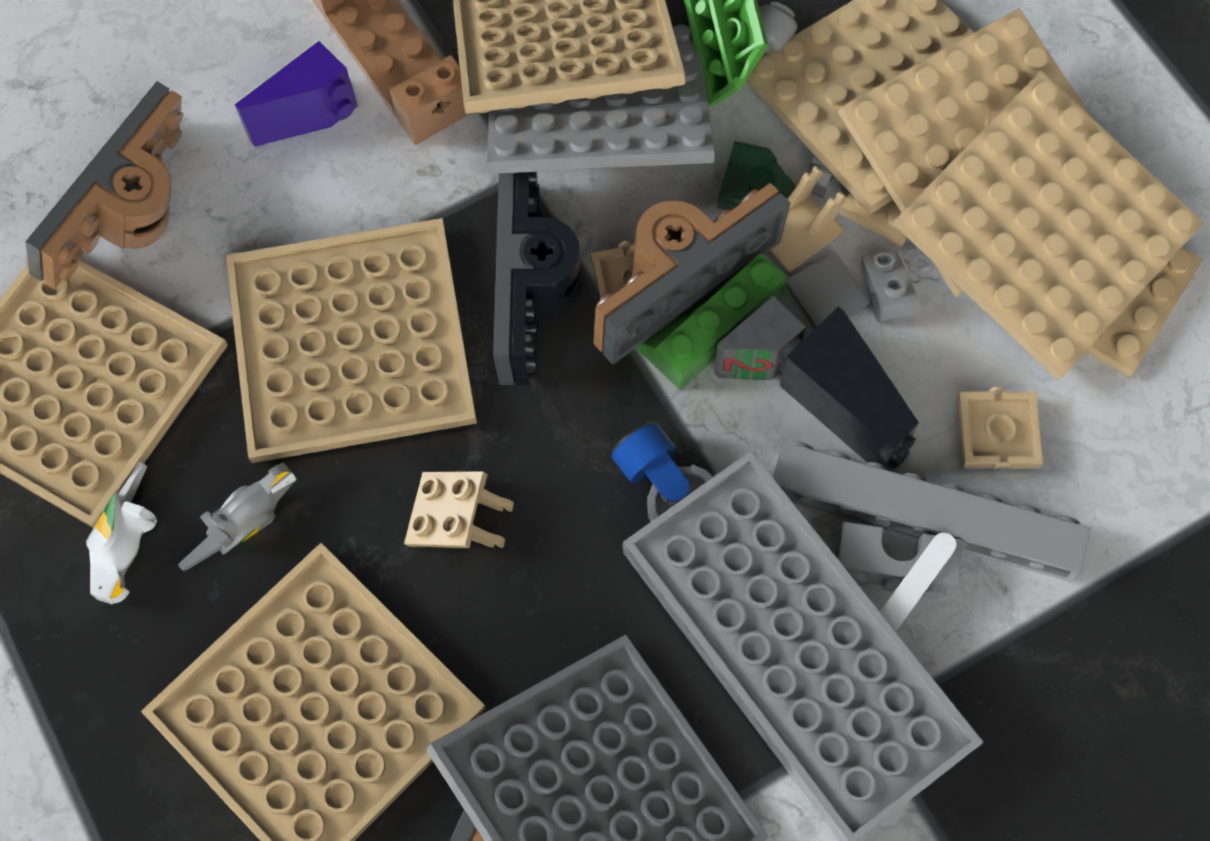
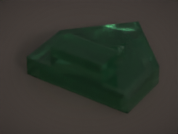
(751, 169)

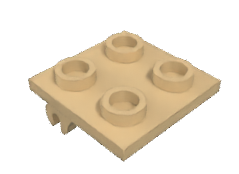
(807, 224)
(447, 509)

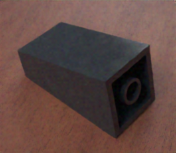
(850, 392)

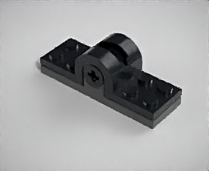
(534, 274)

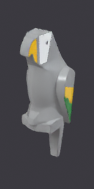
(241, 515)

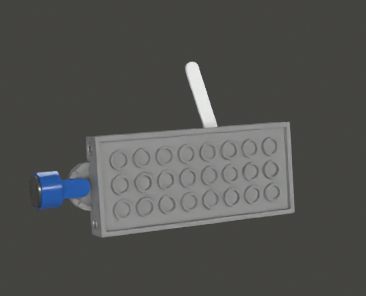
(795, 633)

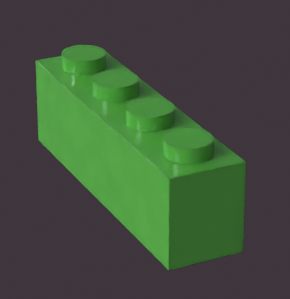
(692, 339)

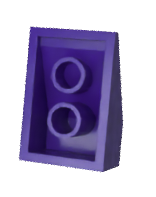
(299, 98)

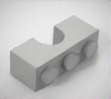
(866, 561)

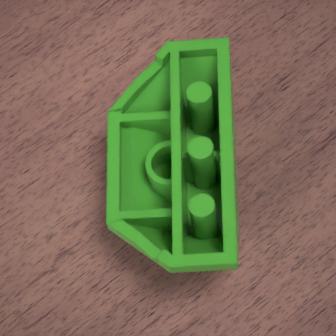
(729, 41)

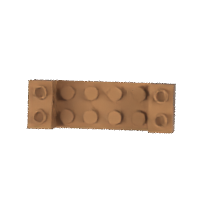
(399, 63)

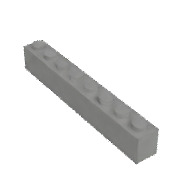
(918, 507)

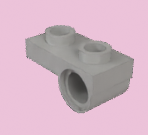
(890, 285)

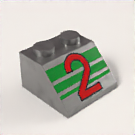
(759, 344)

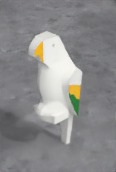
(117, 540)

